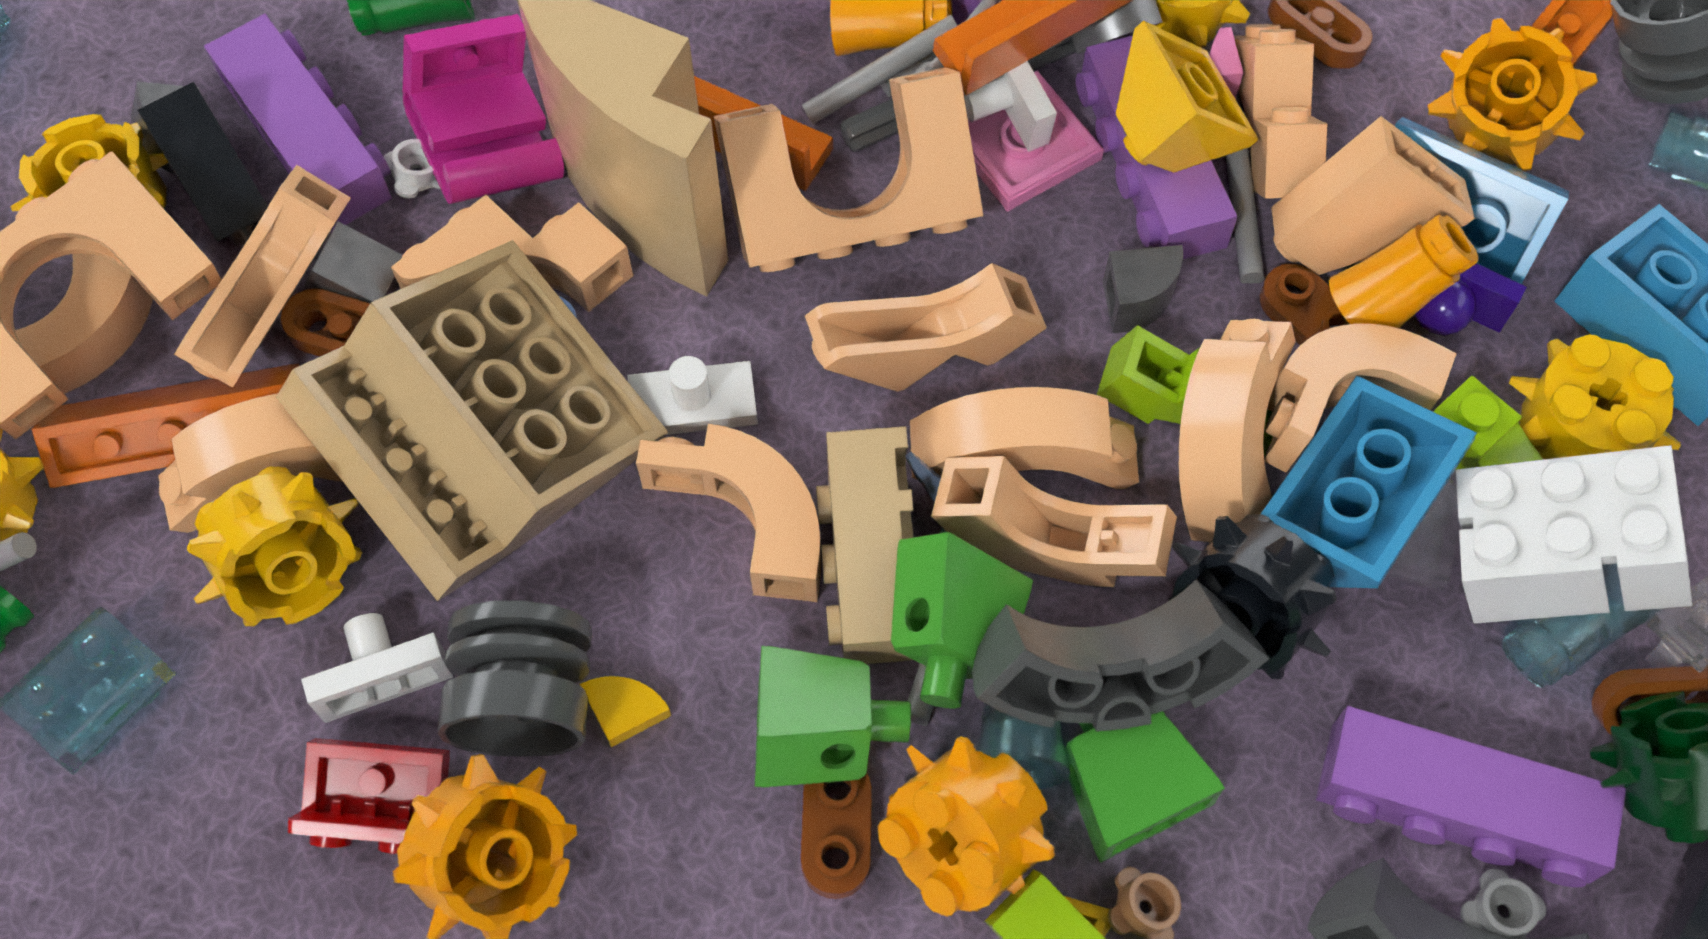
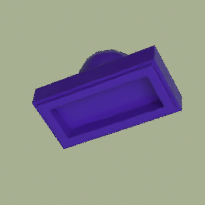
(1477, 296)

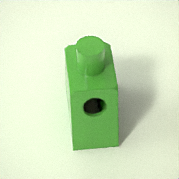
(944, 606)
(819, 718)
(1137, 782)

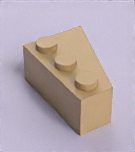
(869, 515)

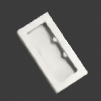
(1023, 101)
(698, 395)
(376, 670)

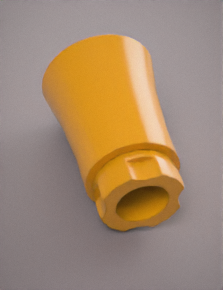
(881, 23)
(1404, 274)

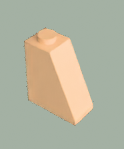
(1366, 200)

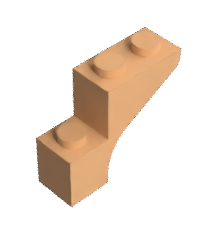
(1278, 107)
(570, 251)
(262, 277)
(908, 337)

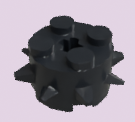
(1267, 582)

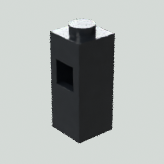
(205, 163)

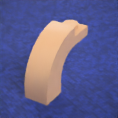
(90, 324)
(1328, 364)
(1225, 423)
(1033, 431)
(231, 449)
(758, 484)
(1046, 535)

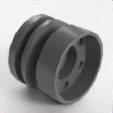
(1663, 48)
(515, 679)

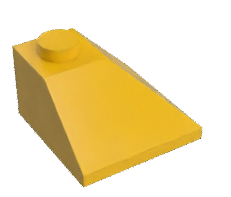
(1177, 104)

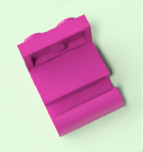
(477, 109)

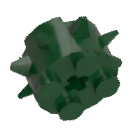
(1662, 764)

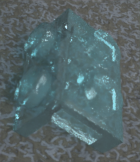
(86, 689)

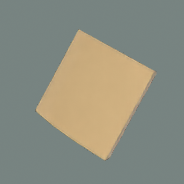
(632, 132)
(469, 414)

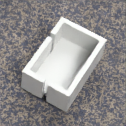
(1547, 527)

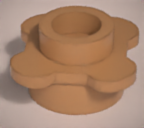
(1157, 893)

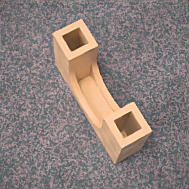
(930, 188)
(99, 214)

